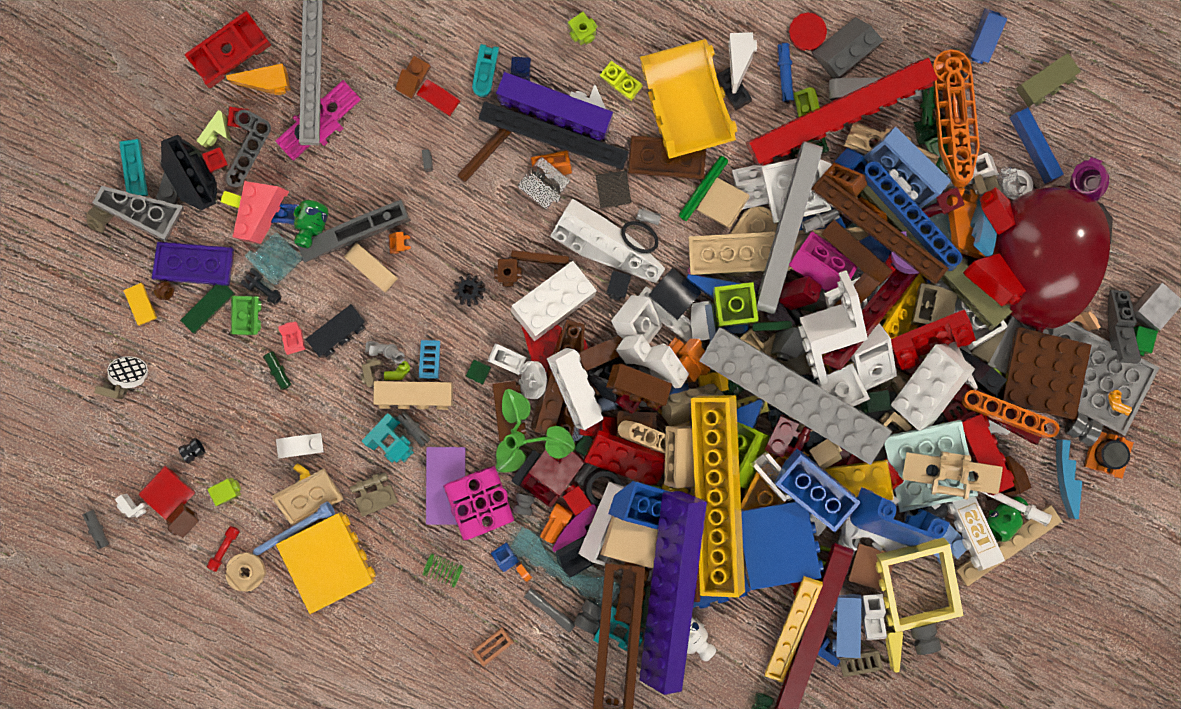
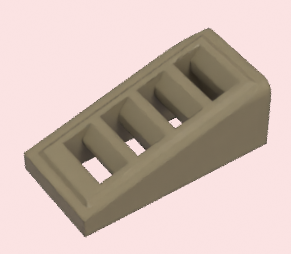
(870, 668)

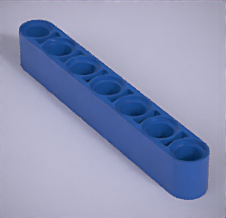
(910, 206)

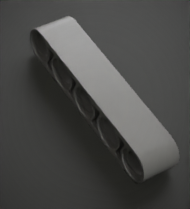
(842, 86)

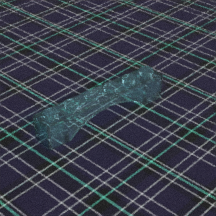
(531, 546)

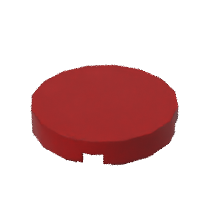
(807, 31)

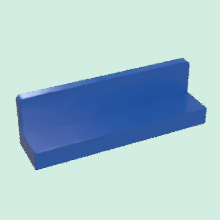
(1036, 145)

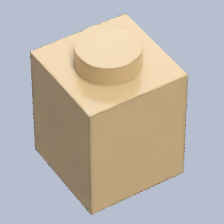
(826, 453)

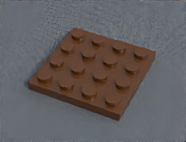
(1046, 373)

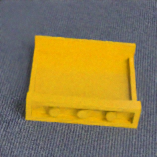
(326, 562)

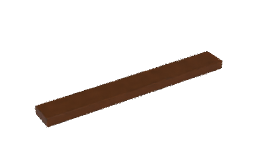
(879, 229)

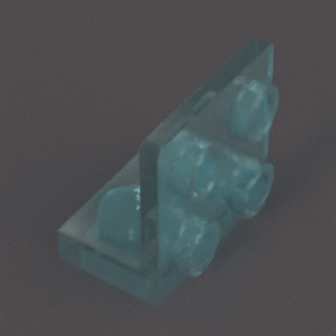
(275, 258)

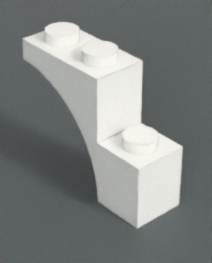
(662, 359)

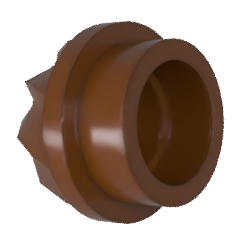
(163, 290)

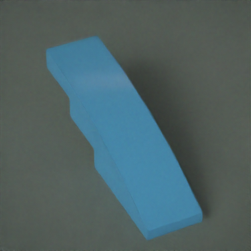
(983, 232)
(1069, 487)

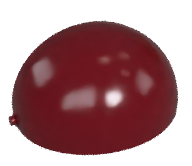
(1056, 254)

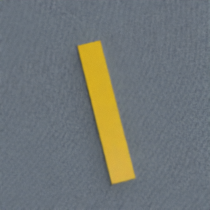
(793, 628)

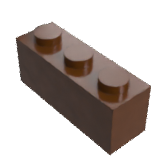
(639, 386)
(504, 426)

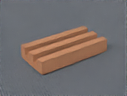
(496, 653)

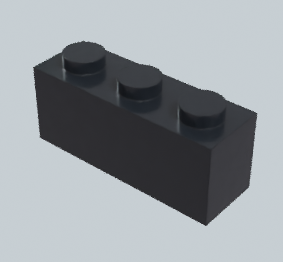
(337, 331)

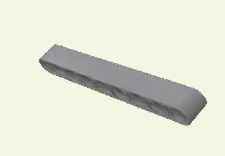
(788, 227)

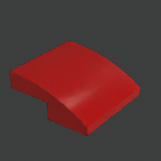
(166, 492)

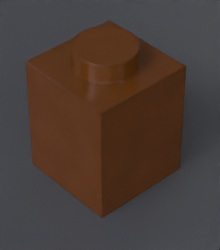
(181, 520)

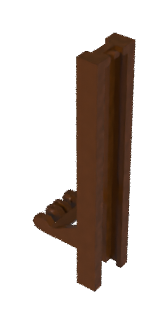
(633, 641)

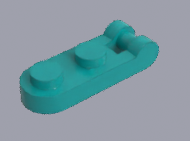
(485, 71)

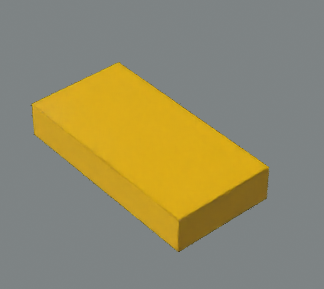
(140, 304)

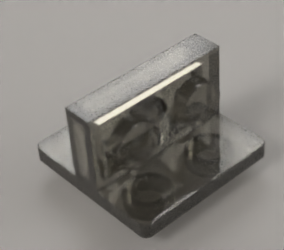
(544, 183)

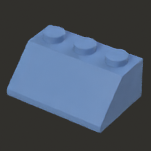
(848, 626)

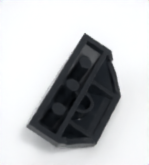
(188, 173)

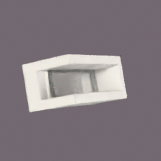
(769, 471)

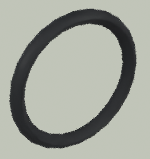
(634, 247)

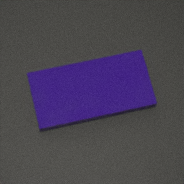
(193, 263)

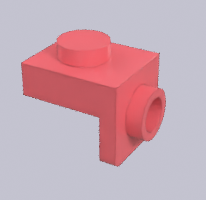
(292, 337)

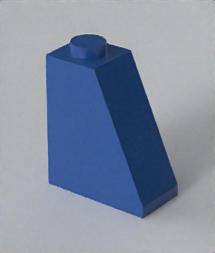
(987, 35)

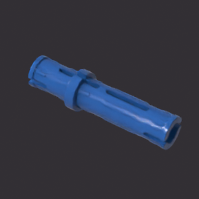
(785, 72)

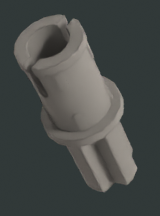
(819, 221)

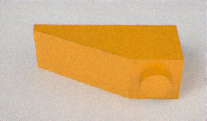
(267, 79)

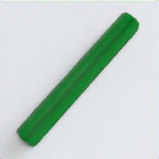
(703, 188)

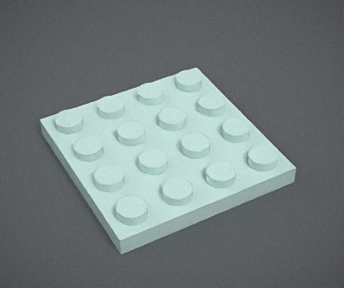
(929, 441)

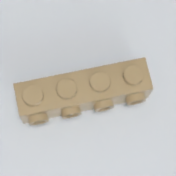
(413, 393)

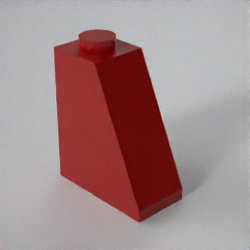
(996, 279)

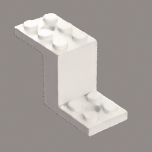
(833, 328)
(873, 353)

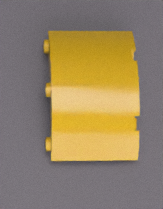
(687, 98)

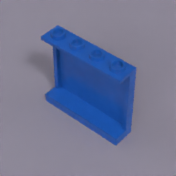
(779, 545)

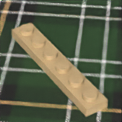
(1027, 534)

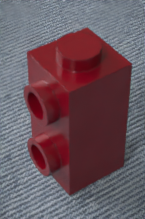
(800, 293)

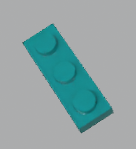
(133, 167)

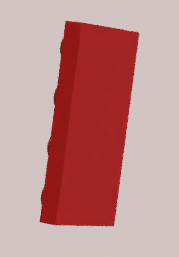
(626, 458)

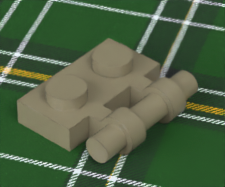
(377, 499)

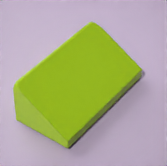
(806, 100)

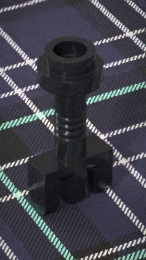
(273, 296)

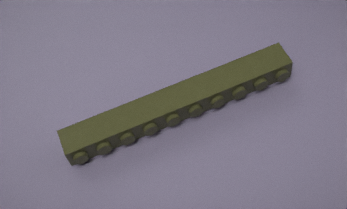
(979, 302)

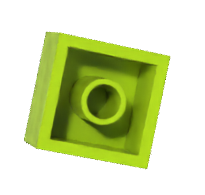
(735, 304)

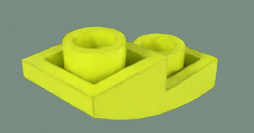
(620, 80)

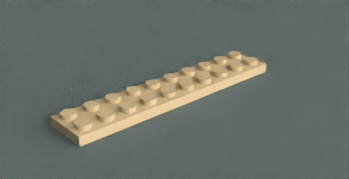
(741, 251)

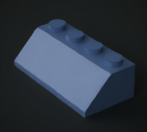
(899, 153)

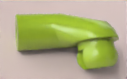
(399, 374)

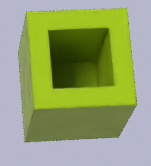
(224, 491)

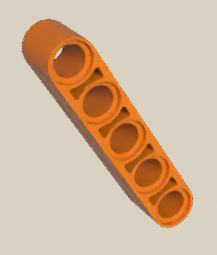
(1019, 418)

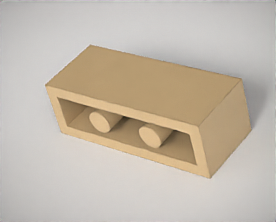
(679, 457)

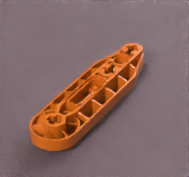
(947, 68)

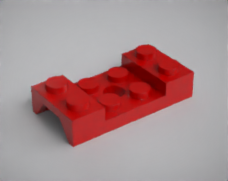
(245, 40)
(921, 341)

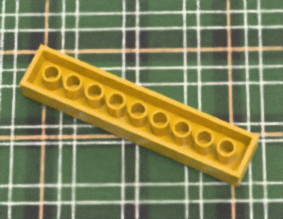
(719, 485)

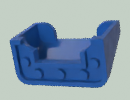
(877, 517)

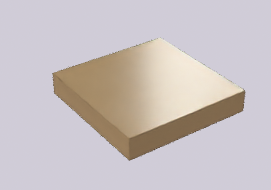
(723, 203)

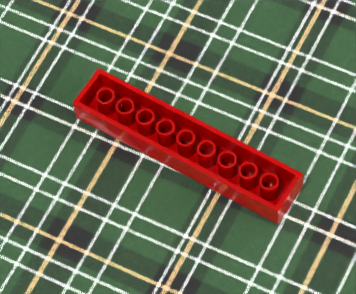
(842, 110)

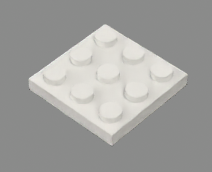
(777, 181)

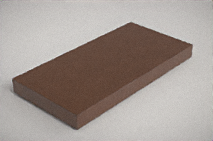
(650, 159)

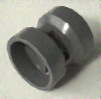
(524, 502)

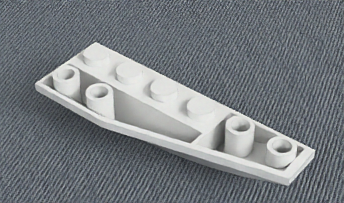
(602, 242)

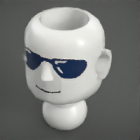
(697, 641)

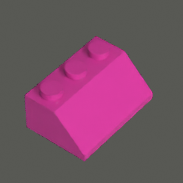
(821, 262)

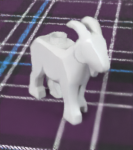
(851, 532)

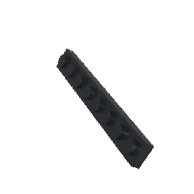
(553, 135)

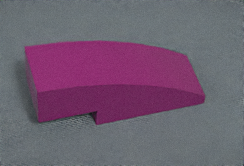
(575, 528)

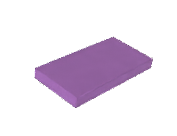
(442, 467)

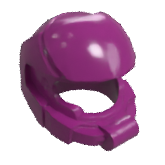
(1090, 178)

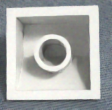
(637, 318)

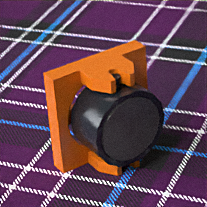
(1111, 455)

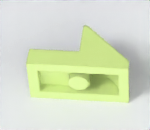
(216, 126)

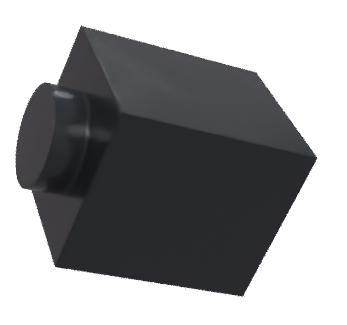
(618, 285)

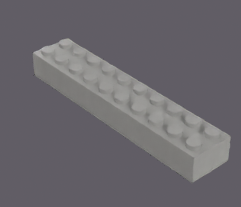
(795, 395)

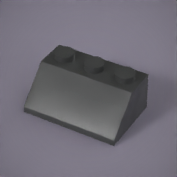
(847, 48)

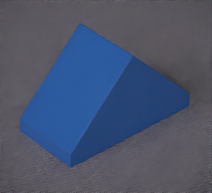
(750, 413)

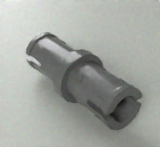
(413, 428)
(95, 529)

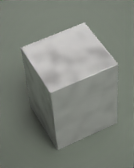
(1156, 307)

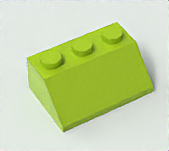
(750, 446)

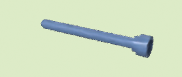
(325, 511)

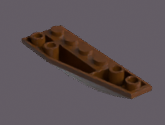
(551, 407)

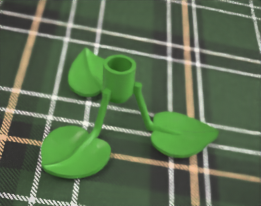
(508, 455)

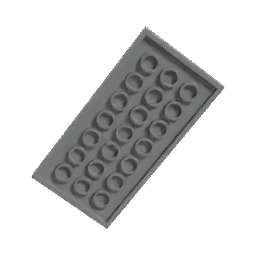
(1102, 375)

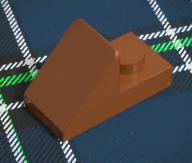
(412, 77)

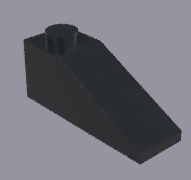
(985, 376)

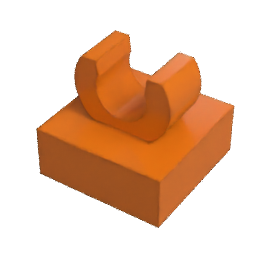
(396, 242)

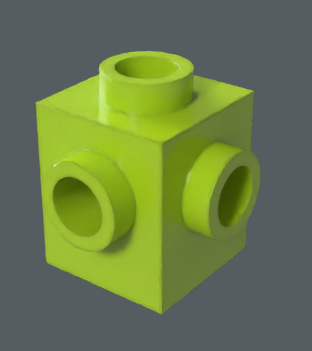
(582, 29)

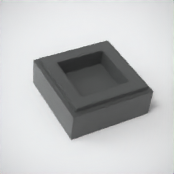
(427, 160)

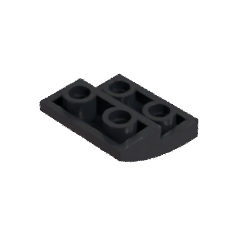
(674, 294)

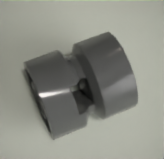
(1086, 430)
(589, 618)
(925, 639)

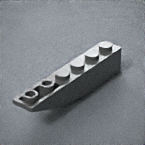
(356, 230)

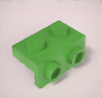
(245, 315)

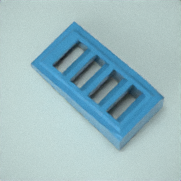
(428, 375)

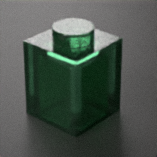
(878, 402)

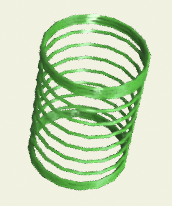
(429, 563)

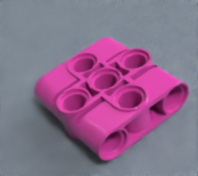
(498, 516)

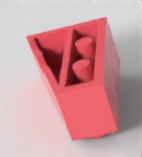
(256, 211)

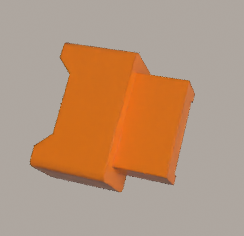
(690, 359)

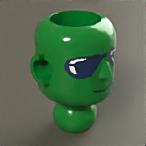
(309, 221)
(1005, 520)

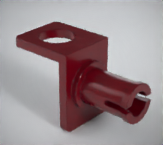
(941, 205)

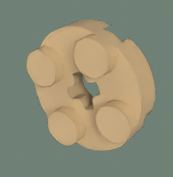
(234, 570)

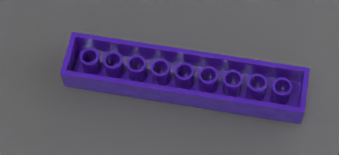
(672, 591)

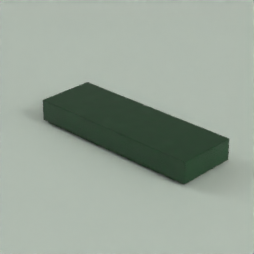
(207, 307)

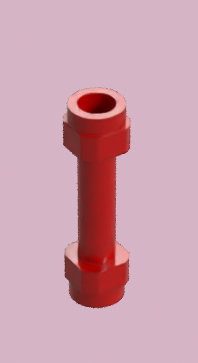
(215, 562)

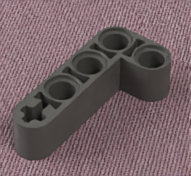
(243, 150)

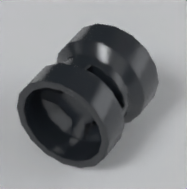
(192, 450)

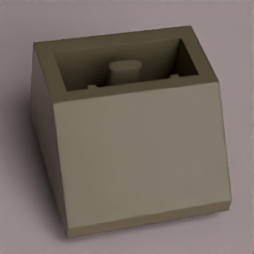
(932, 304)

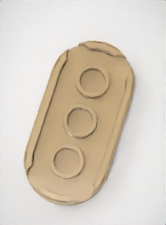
(754, 221)

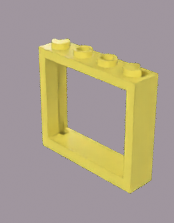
(908, 553)

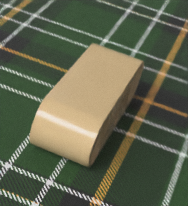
(370, 267)

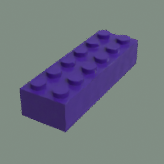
(554, 107)

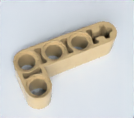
(644, 435)

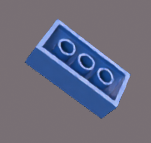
(816, 490)
(638, 504)

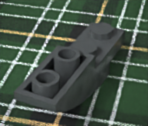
(1120, 325)

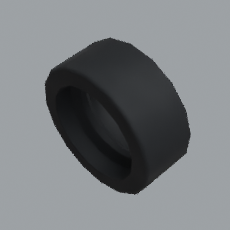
(592, 477)

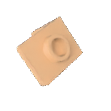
(1087, 320)

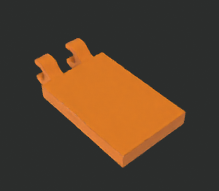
(960, 223)

